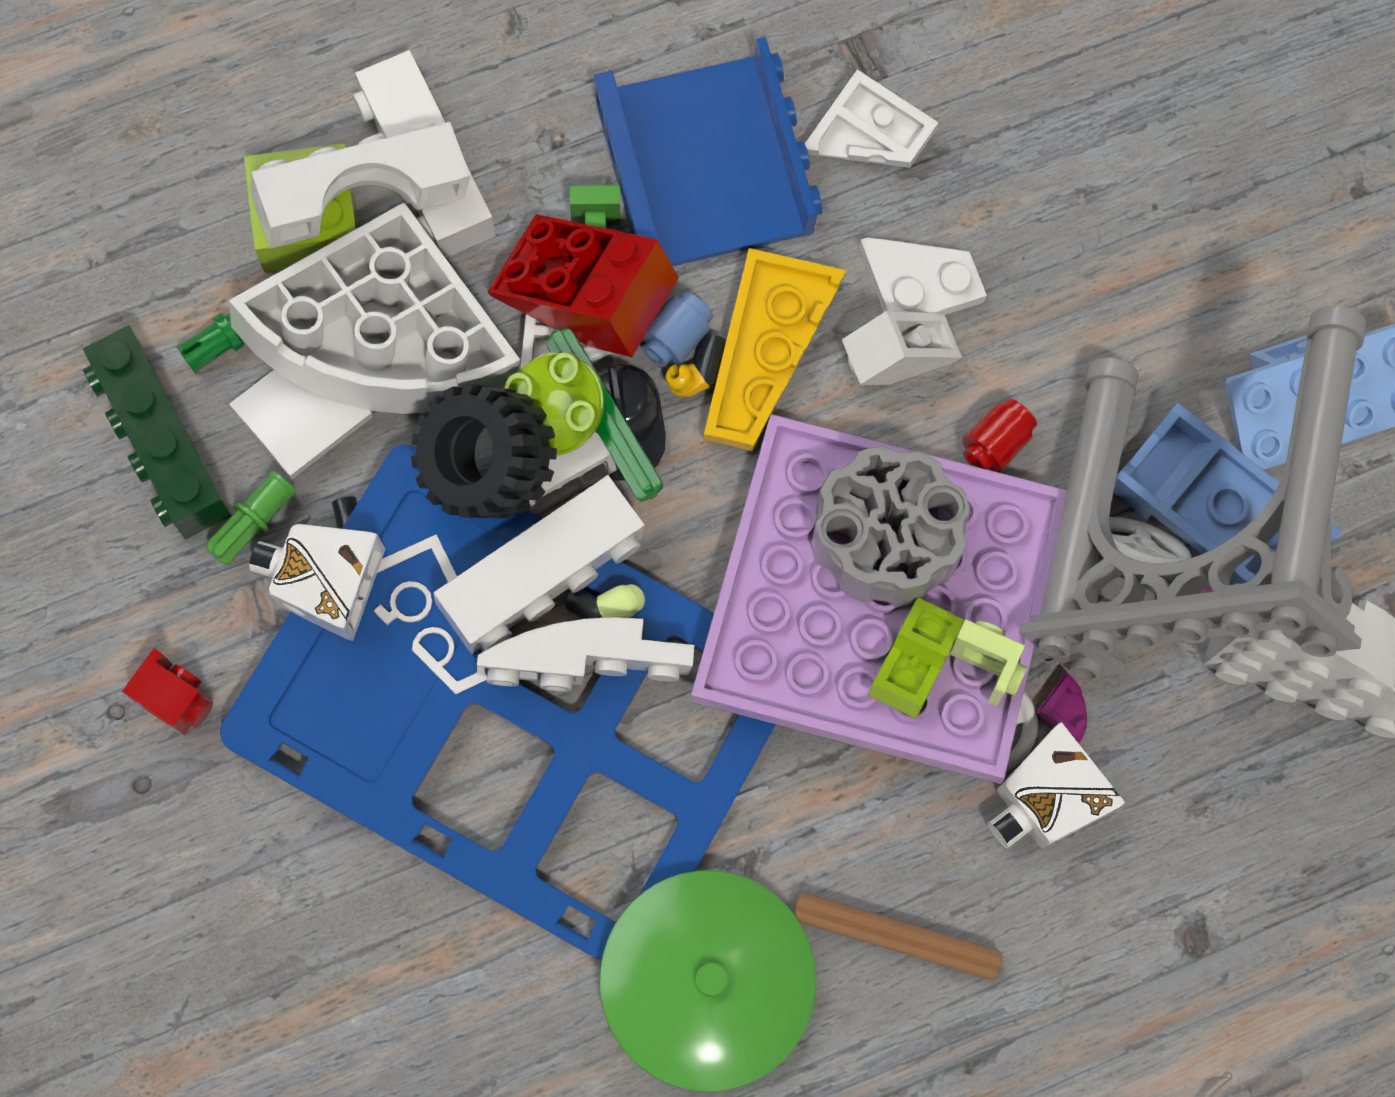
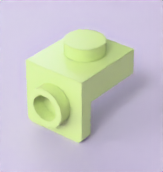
(990, 650)

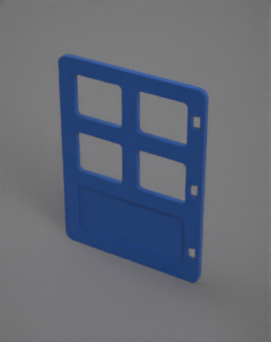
(381, 716)

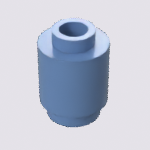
(677, 329)

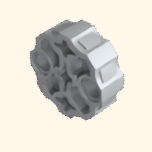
(843, 509)

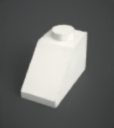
(900, 347)

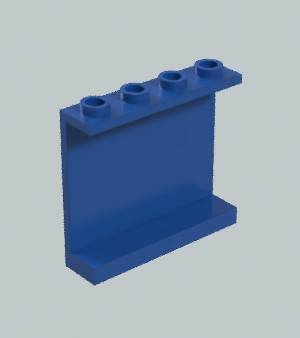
(709, 157)

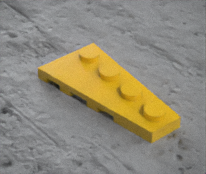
(769, 332)

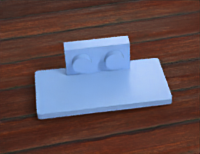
(1266, 397)

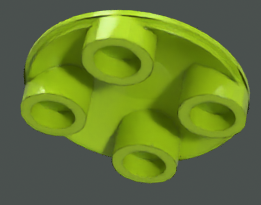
(568, 395)

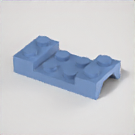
(1198, 486)

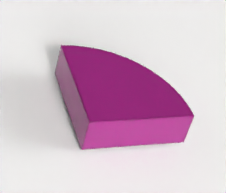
(1066, 706)

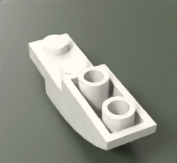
(560, 651)

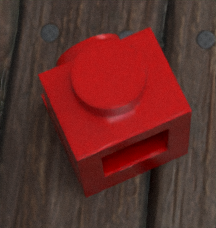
(168, 694)

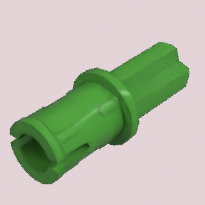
(250, 518)

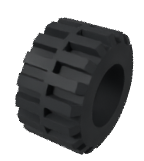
(448, 452)

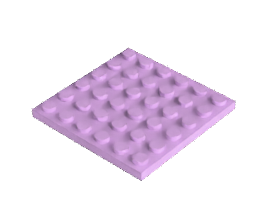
(807, 653)

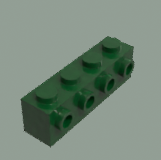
(156, 432)

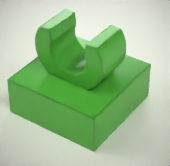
(595, 204)

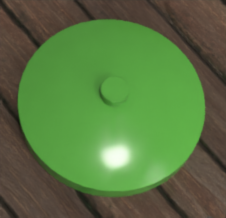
(707, 981)

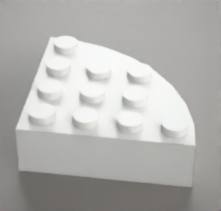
(374, 321)
(1340, 686)

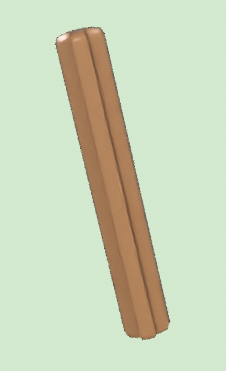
(898, 936)

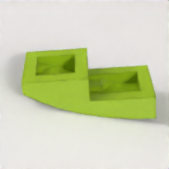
(916, 657)

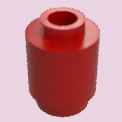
(999, 436)

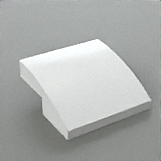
(295, 422)

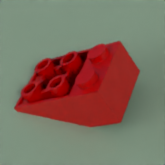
(587, 281)

